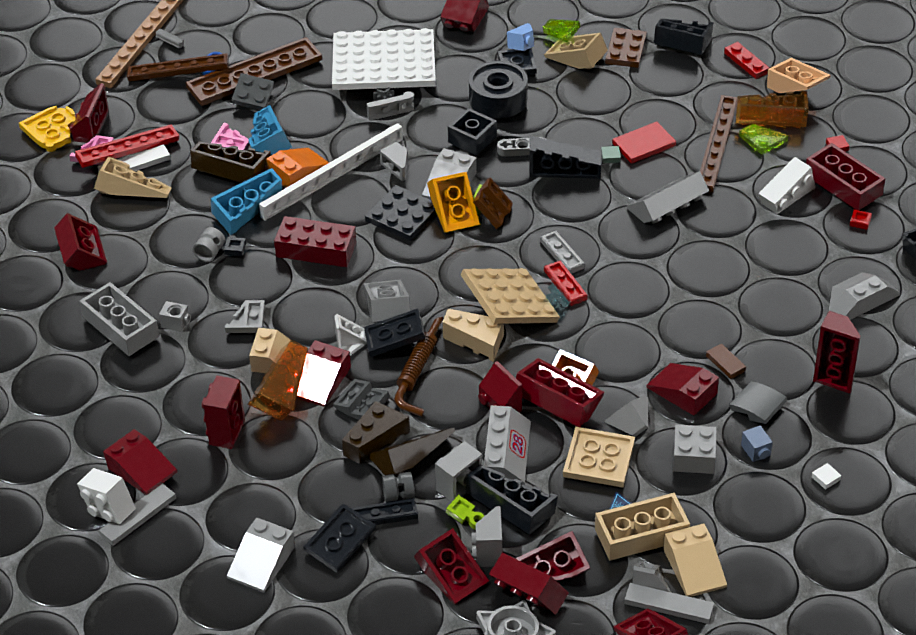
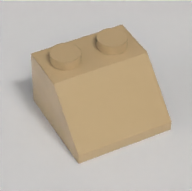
(266, 348)

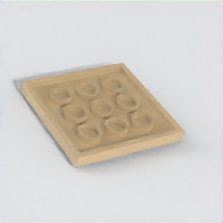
(509, 296)

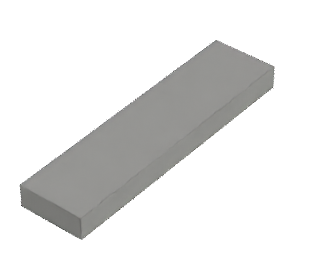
(145, 509)
(669, 603)

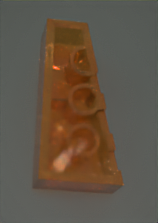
(773, 109)
(281, 383)

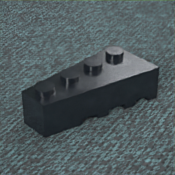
(518, 503)

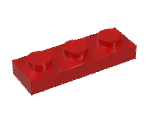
(746, 60)

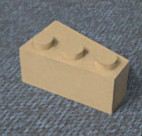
(473, 332)

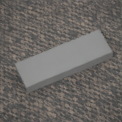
(562, 251)

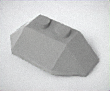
(860, 294)

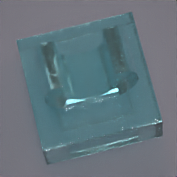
(557, 296)

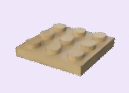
(599, 457)

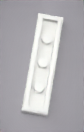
(146, 158)

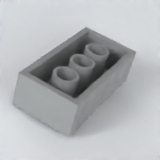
(119, 318)

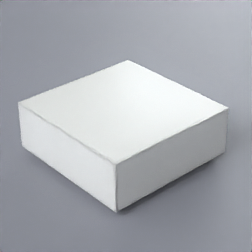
(826, 476)

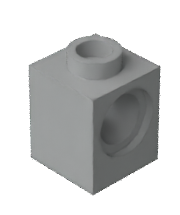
(174, 316)

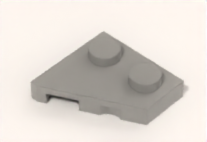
(248, 318)

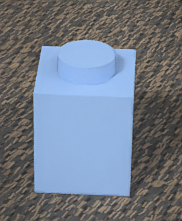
(520, 38)

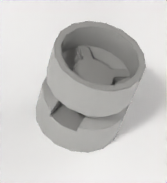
(208, 244)

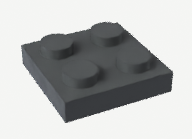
(252, 92)

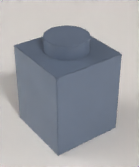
(756, 443)

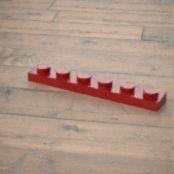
(127, 145)

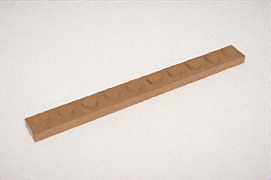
(137, 42)

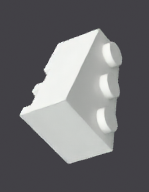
(788, 186)

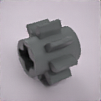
(383, 93)

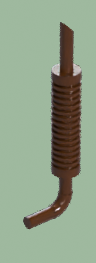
(415, 366)

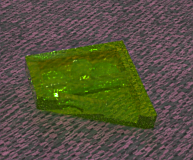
(561, 29)
(762, 138)

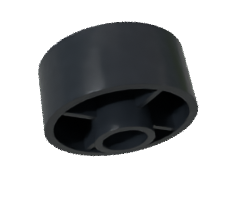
(498, 89)

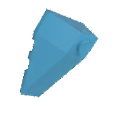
(268, 132)

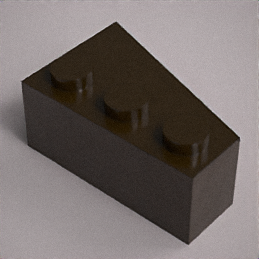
(373, 431)

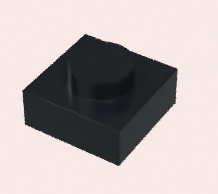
(235, 246)

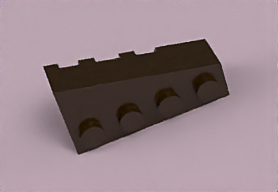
(228, 161)

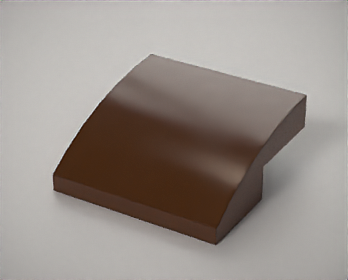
(493, 202)

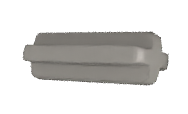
(169, 38)

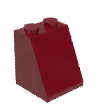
(464, 14)

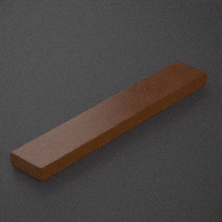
(177, 67)

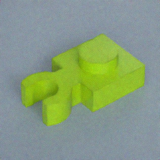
(463, 510)

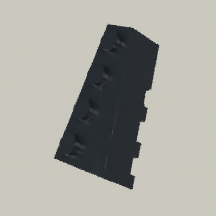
(563, 160)

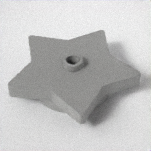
(512, 621)

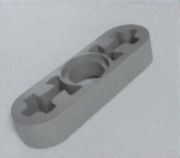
(505, 147)

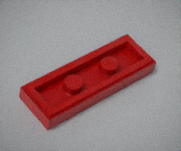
(565, 282)

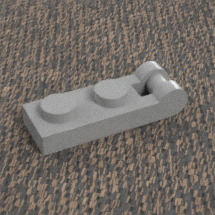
(390, 106)

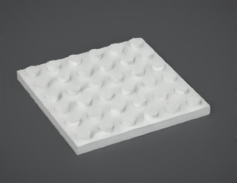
(383, 59)

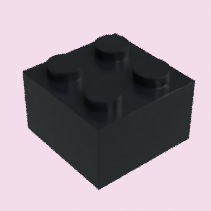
(472, 131)

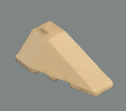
(118, 179)

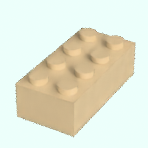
(639, 525)

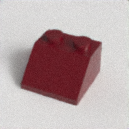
(500, 388)

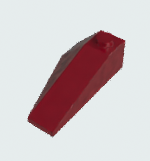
(558, 558)

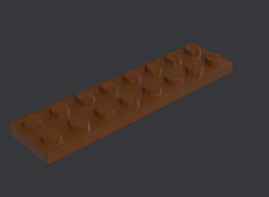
(265, 66)

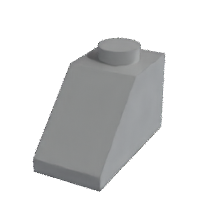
(395, 159)

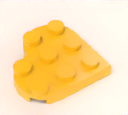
(49, 127)

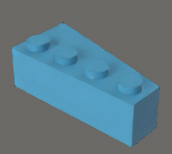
(241, 203)

